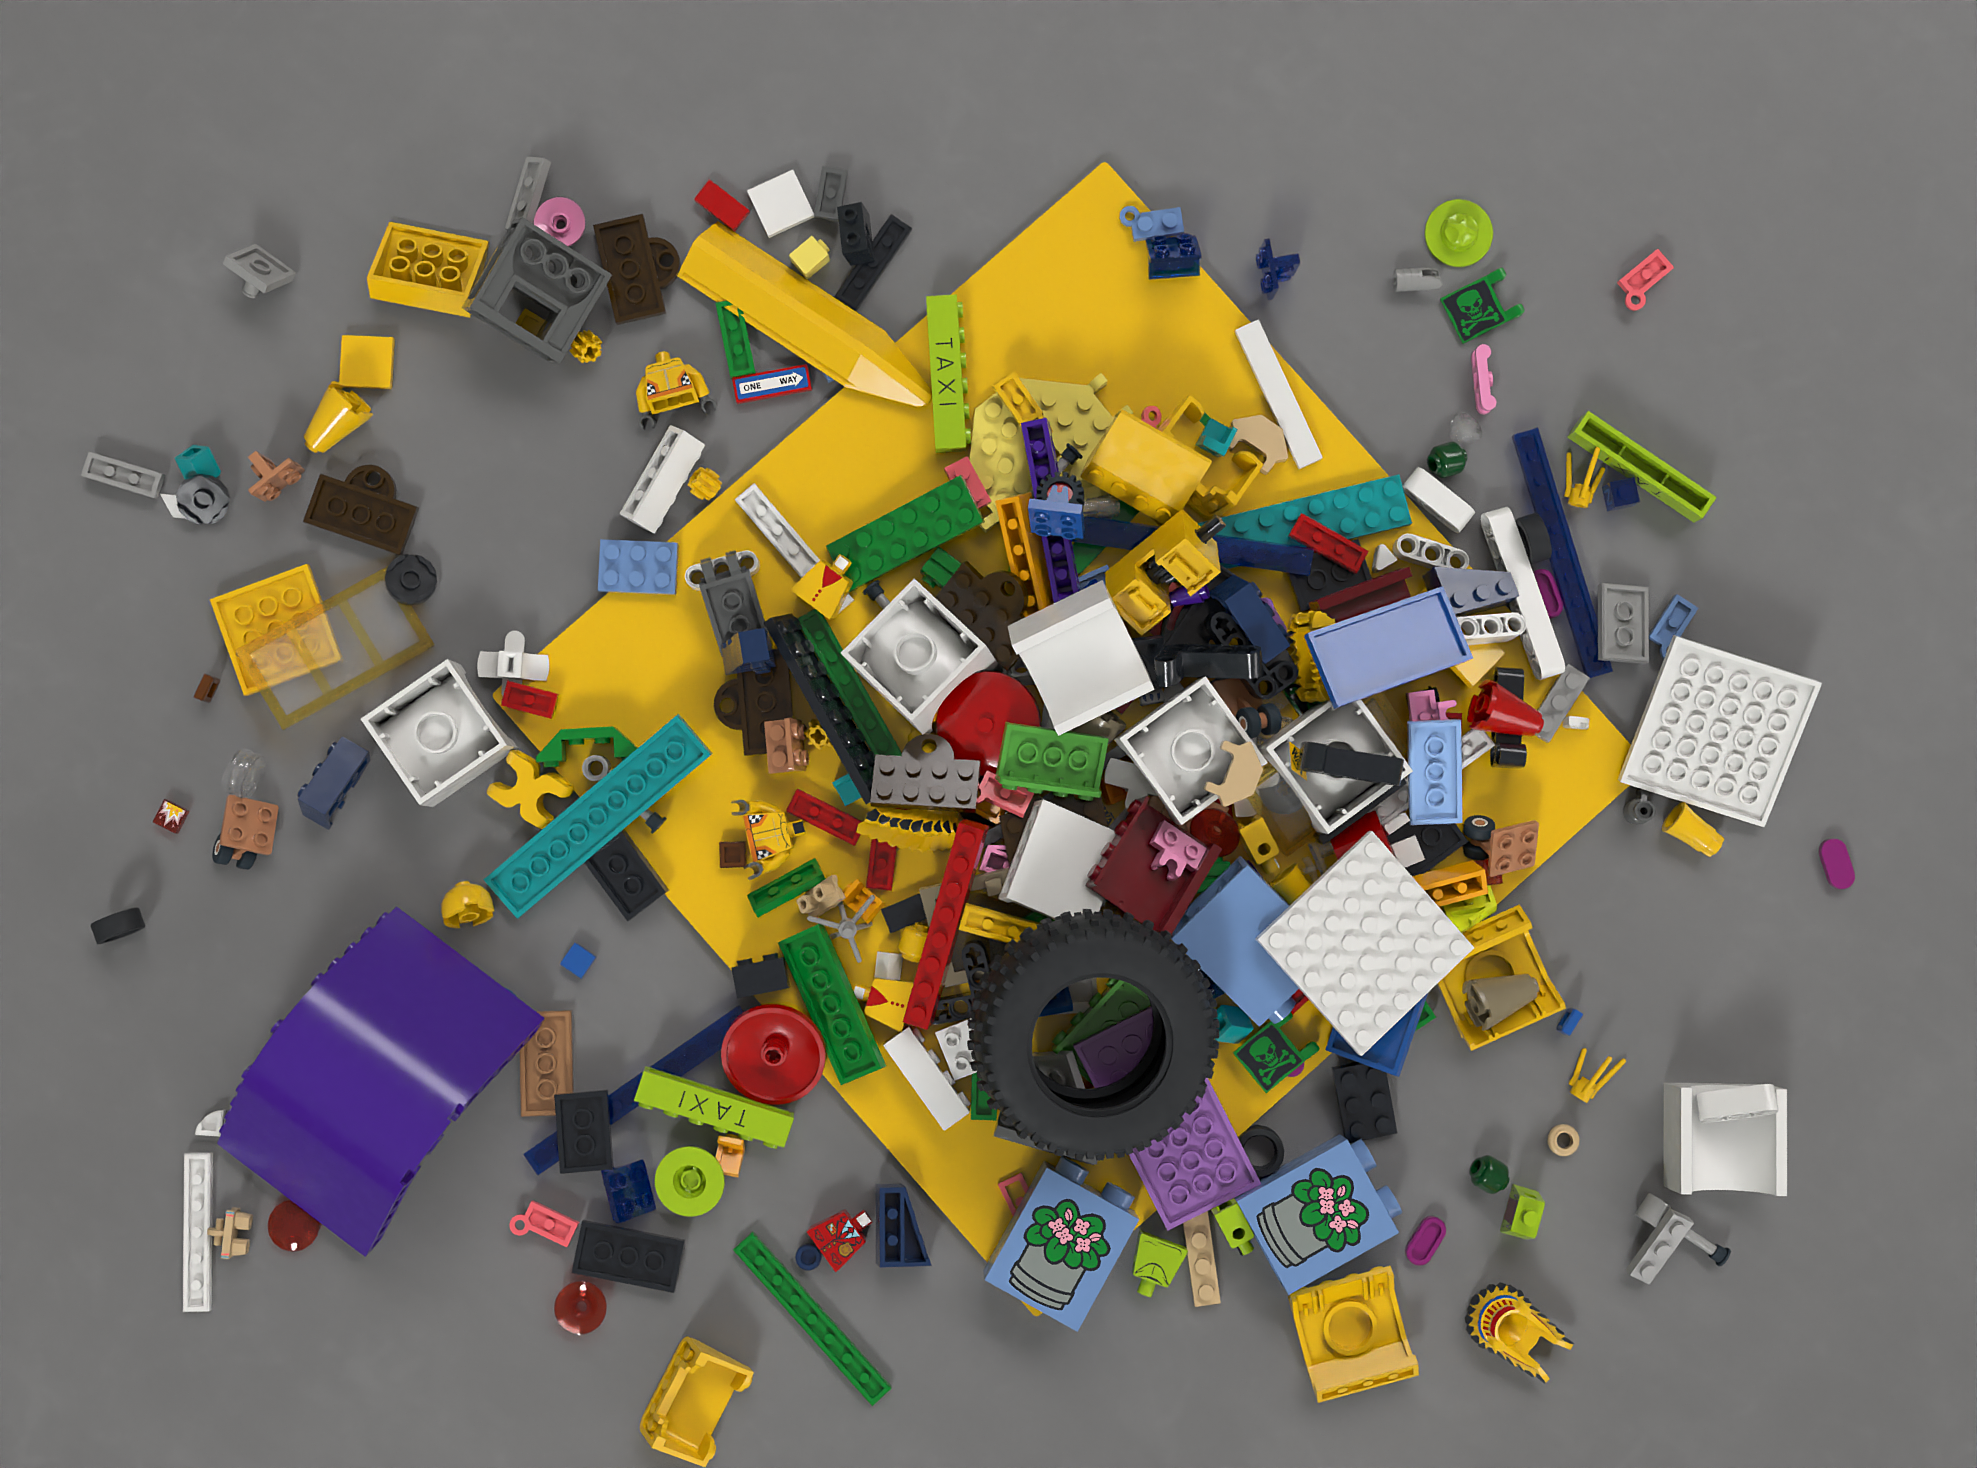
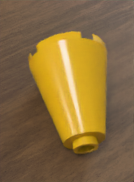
(335, 418)

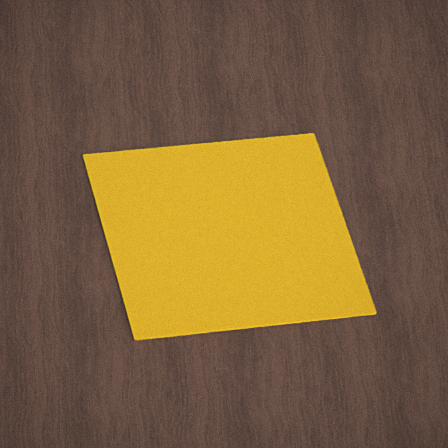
(1052, 308)

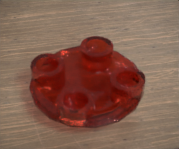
(292, 1227)

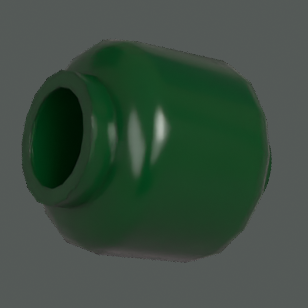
(1447, 459)
(1489, 1174)

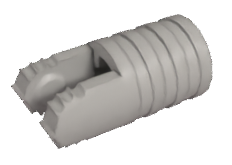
(1416, 279)

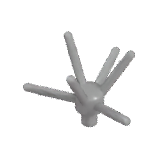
(847, 927)

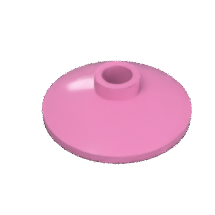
(559, 210)

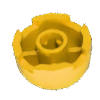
(466, 904)

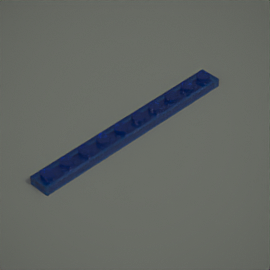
(1230, 549)
(1564, 555)
(622, 1100)

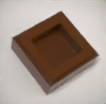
(207, 688)
(732, 854)

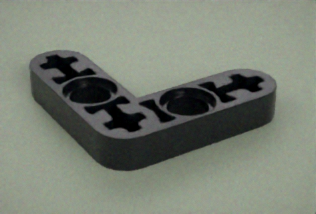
(968, 959)

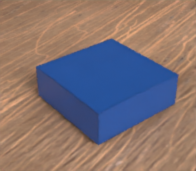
(578, 960)
(1569, 1021)

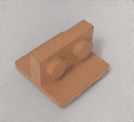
(272, 477)
(786, 745)

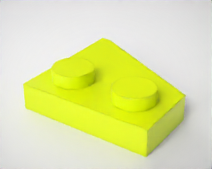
(1471, 911)

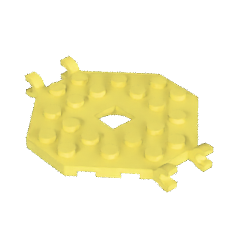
(999, 444)

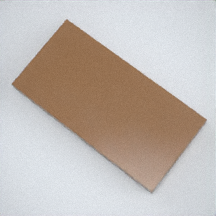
(547, 1064)

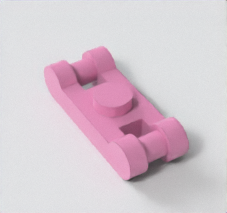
(1482, 379)

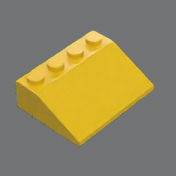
(426, 268)
(1145, 467)

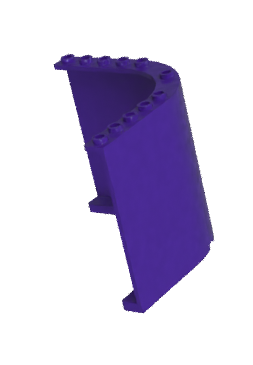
(372, 1075)

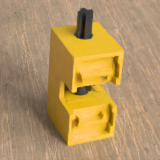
(1173, 551)

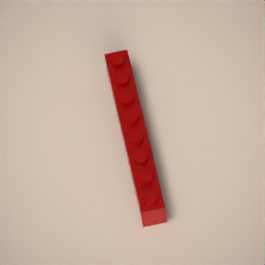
(945, 923)

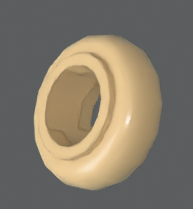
(1552, 1140)

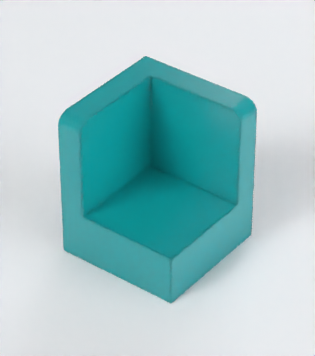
(1216, 438)
(197, 461)
(846, 789)
(1233, 1024)

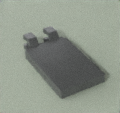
(730, 599)

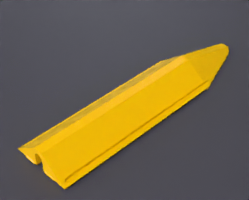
(801, 316)

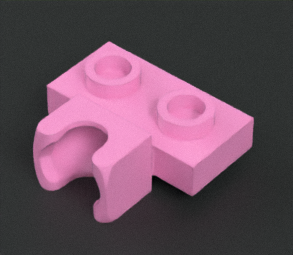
(1424, 706)
(1176, 850)

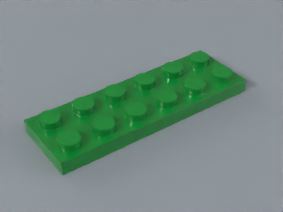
(908, 532)
(832, 1003)

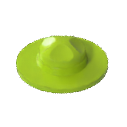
(1458, 233)
(689, 1181)

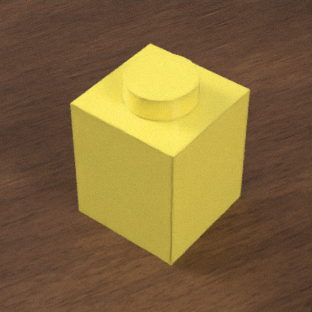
(810, 257)

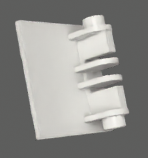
(955, 1049)

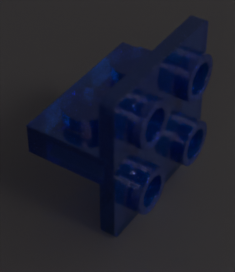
(1173, 256)
(1275, 269)
(628, 1191)

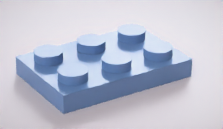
(638, 567)

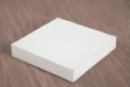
(780, 203)

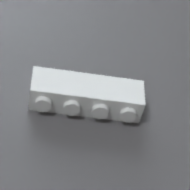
(662, 479)
(927, 1078)

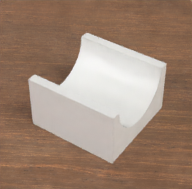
(917, 654)
(1080, 657)
(438, 734)
(1181, 748)
(1327, 797)
(1722, 1154)

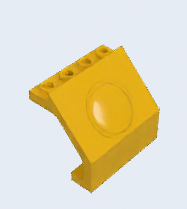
(1500, 949)
(1352, 1334)

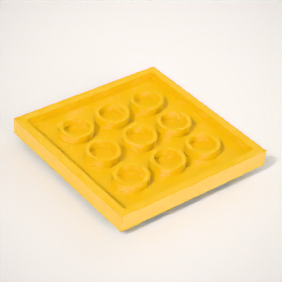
(260, 608)

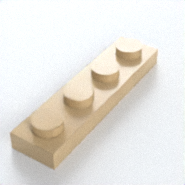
(1201, 1261)

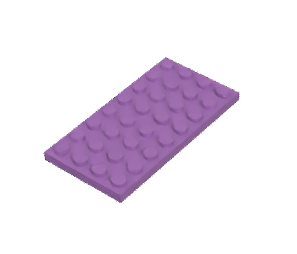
(1198, 1161)

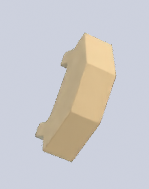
(1263, 437)
(1241, 774)

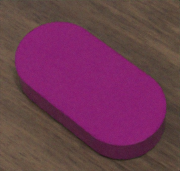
(1549, 592)
(1836, 863)
(1425, 1240)

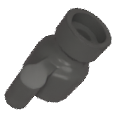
(1639, 809)

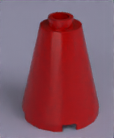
(1502, 712)

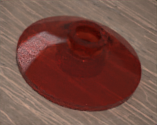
(1203, 829)
(573, 1318)

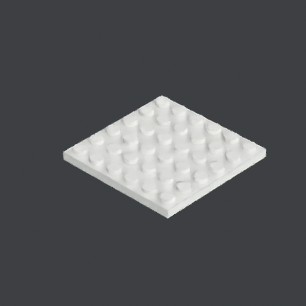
(1719, 731)
(1365, 943)

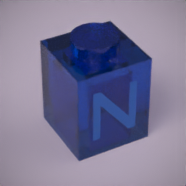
(1620, 494)

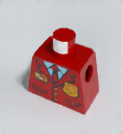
(840, 1236)

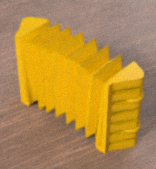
(1309, 679)

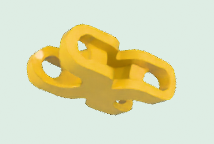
(529, 789)

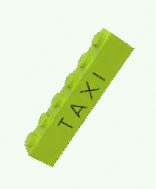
(946, 373)
(1637, 462)
(714, 1107)

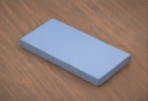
(1436, 773)

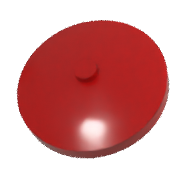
(976, 715)
(773, 1054)

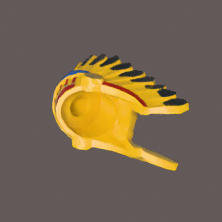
(911, 828)
(1511, 1327)

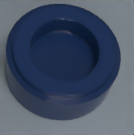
(808, 1256)

